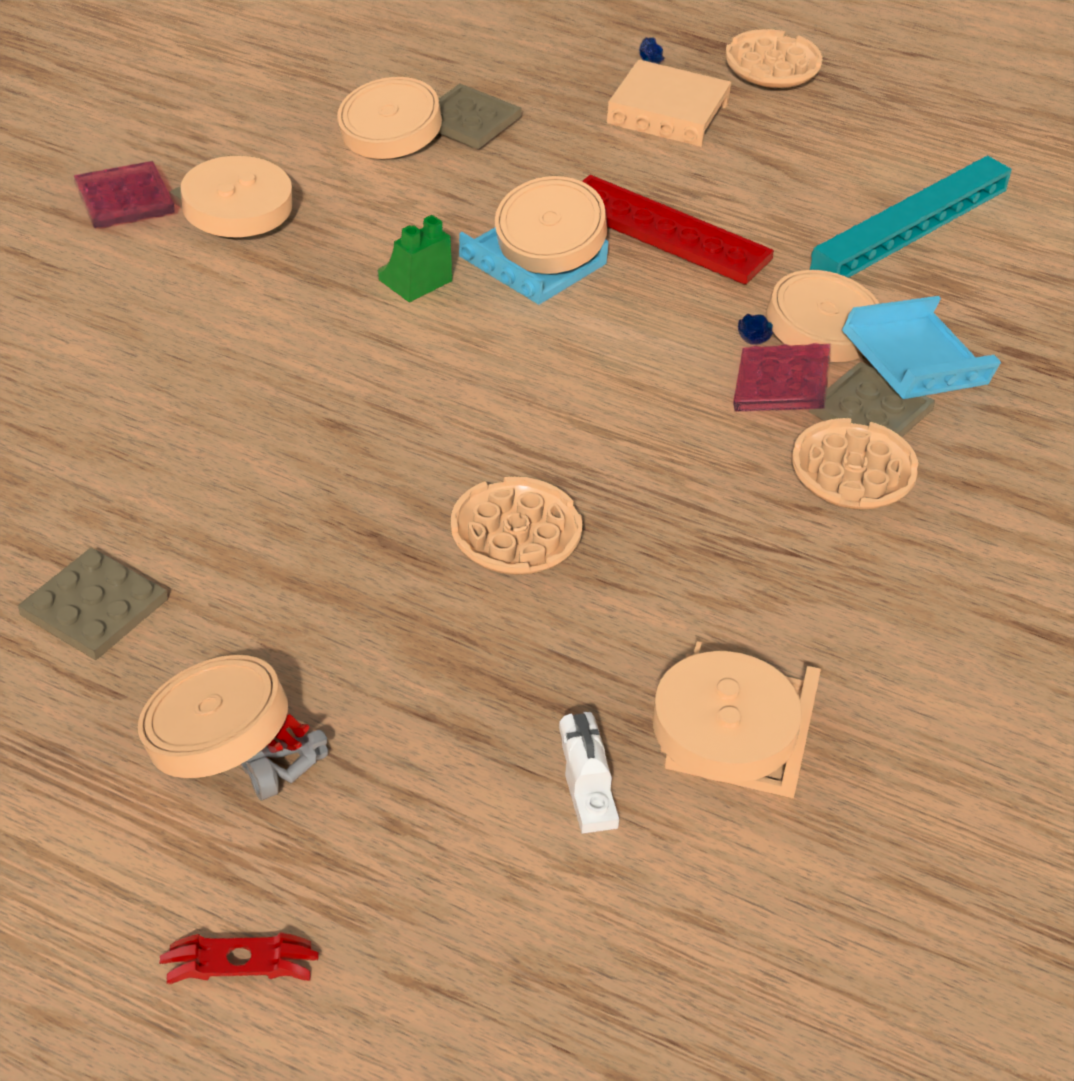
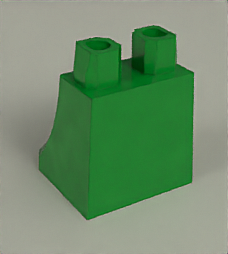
(419, 261)

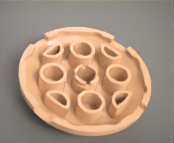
(773, 59)
(855, 464)
(516, 525)

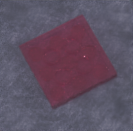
(124, 194)
(783, 377)

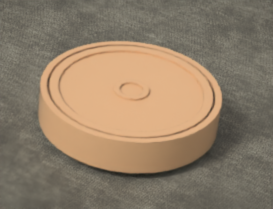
(389, 117)
(236, 196)
(551, 224)
(814, 309)
(213, 716)
(726, 716)

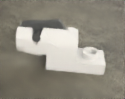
(588, 773)

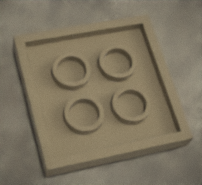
(474, 115)
(870, 398)
(93, 603)

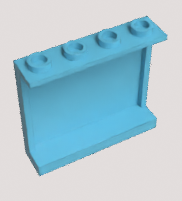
(538, 287)
(916, 348)

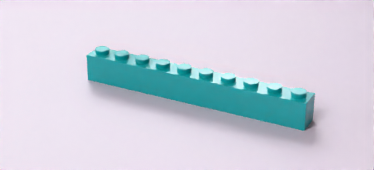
(911, 218)

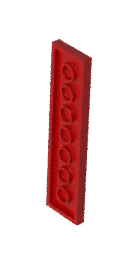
(681, 233)

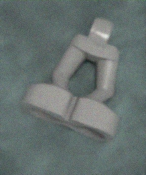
(264, 772)

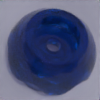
(651, 51)
(755, 329)

